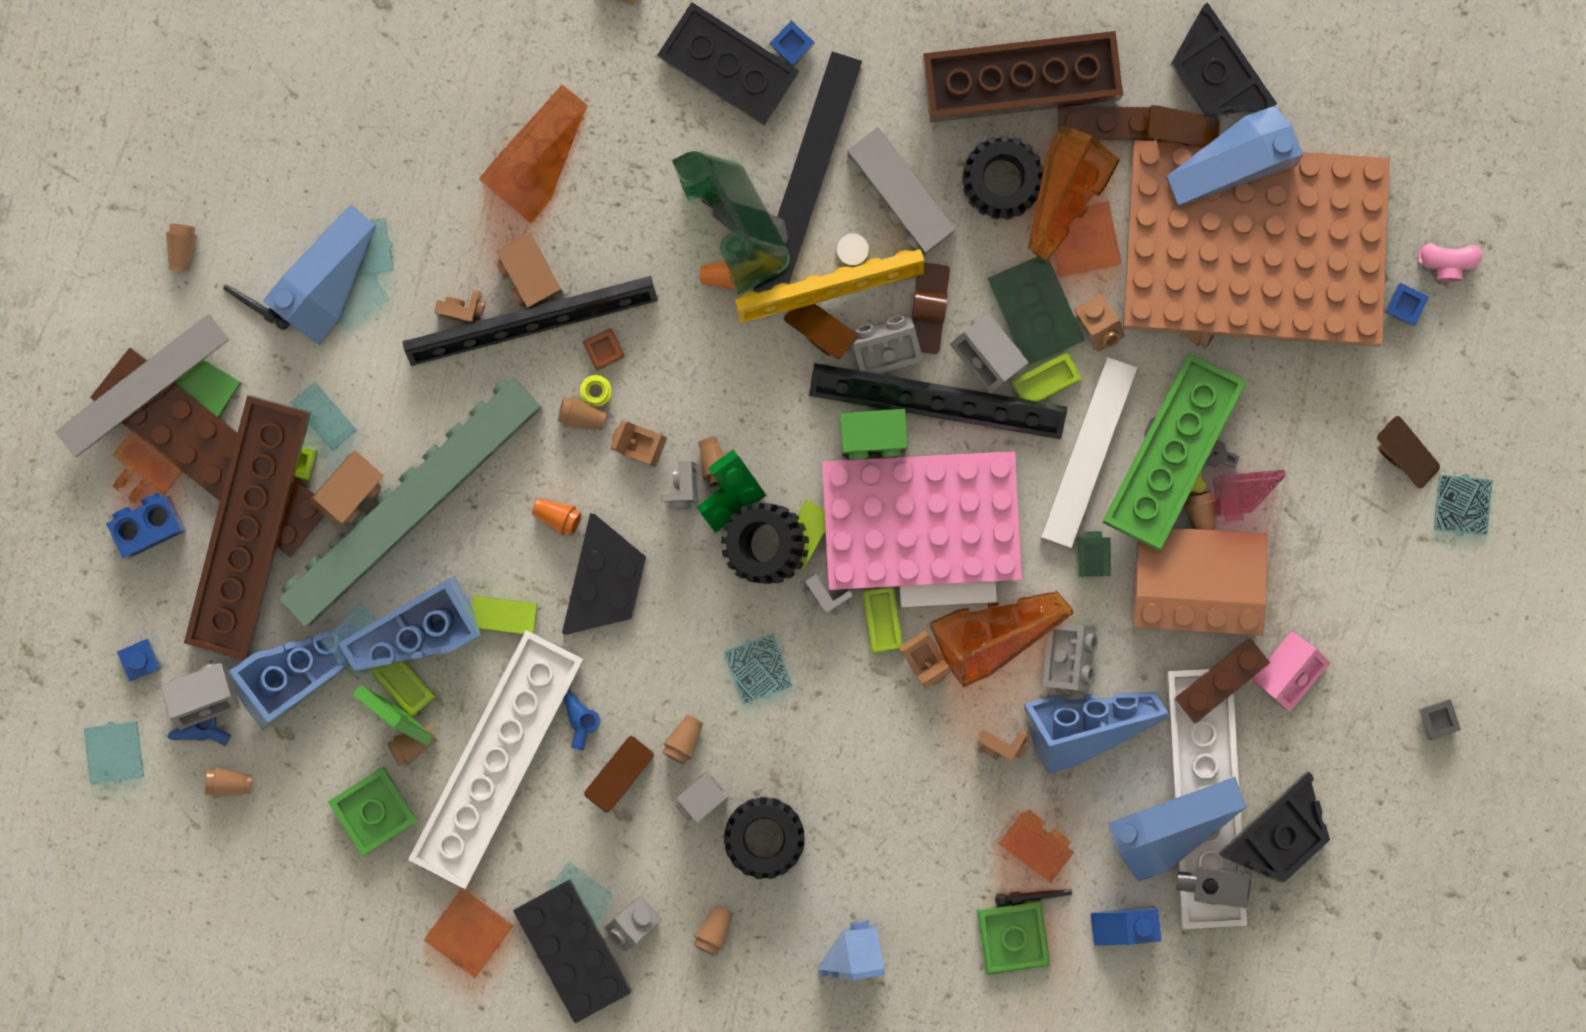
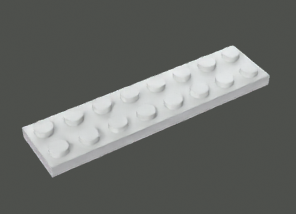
(1200, 758)
(496, 759)

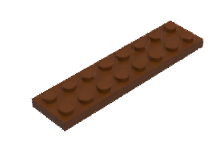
(203, 446)
(247, 527)

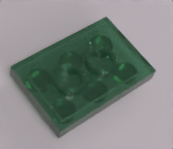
(1035, 309)

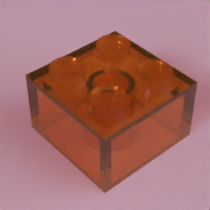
(1035, 846)

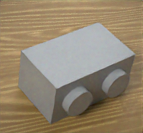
(989, 353)
(200, 696)
(700, 797)

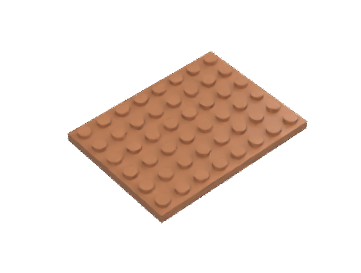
(1264, 259)

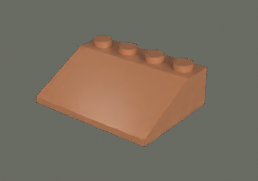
(1202, 582)

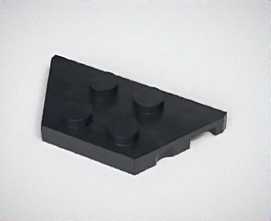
(1218, 70)
(604, 579)
(1282, 834)

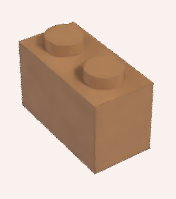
(528, 271)
(346, 489)

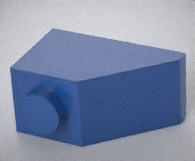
(1126, 926)

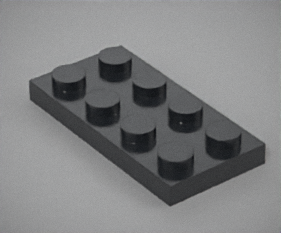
(728, 64)
(572, 951)

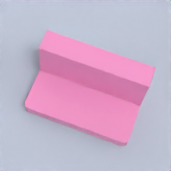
(1291, 671)

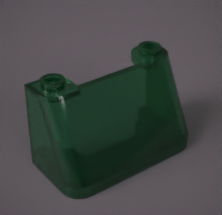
(753, 249)

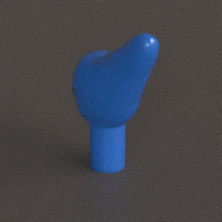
(580, 719)
(201, 732)

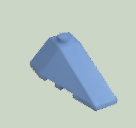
(1243, 153)
(318, 284)
(423, 627)
(283, 676)
(1080, 729)
(1168, 832)
(854, 954)

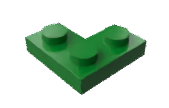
(737, 490)

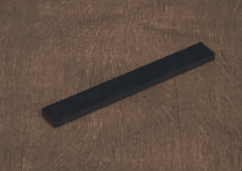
(814, 157)
(530, 321)
(938, 401)

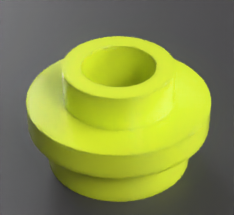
(591, 381)

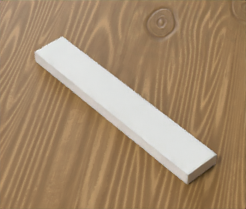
(1089, 452)

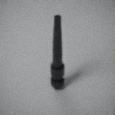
(269, 314)
(1016, 897)

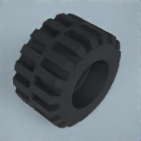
(1008, 150)
(740, 538)
(755, 865)

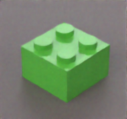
(873, 433)

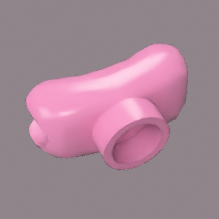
(1449, 262)

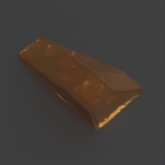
(532, 161)
(1072, 174)
(988, 639)

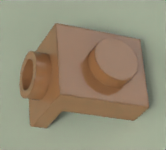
(1100, 322)
(638, 443)
(925, 659)
(994, 747)

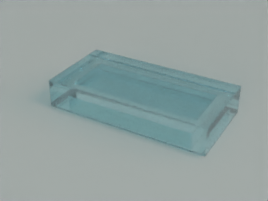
(325, 416)

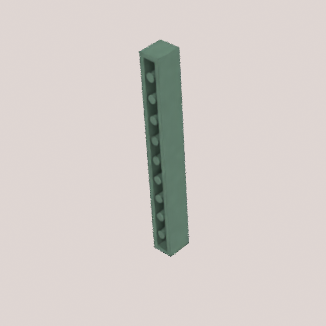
(410, 502)

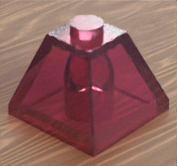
(1243, 492)

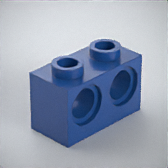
(147, 532)

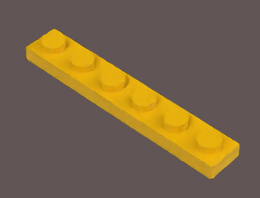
(829, 286)

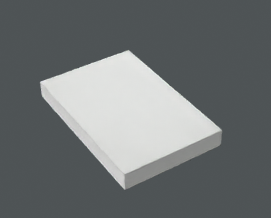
(948, 594)

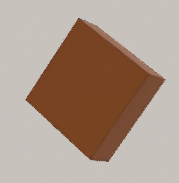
(603, 349)

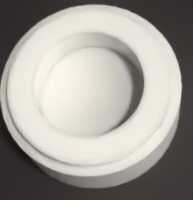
(852, 250)

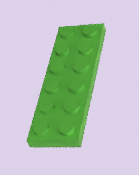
(1174, 452)

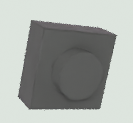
(1439, 719)

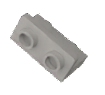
(887, 345)
(686, 481)
(1070, 657)

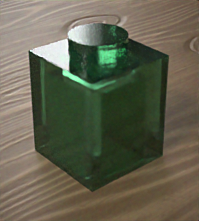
(1093, 555)

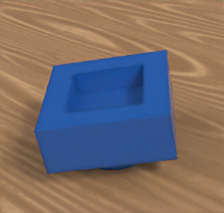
(792, 43)
(1406, 304)
(139, 660)

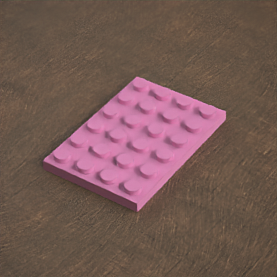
(922, 520)

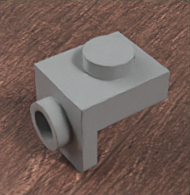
(817, 594)
(632, 924)

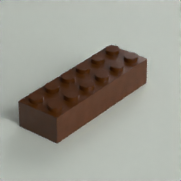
(1022, 76)

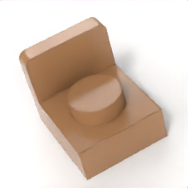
(455, 309)

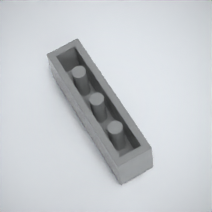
(900, 191)

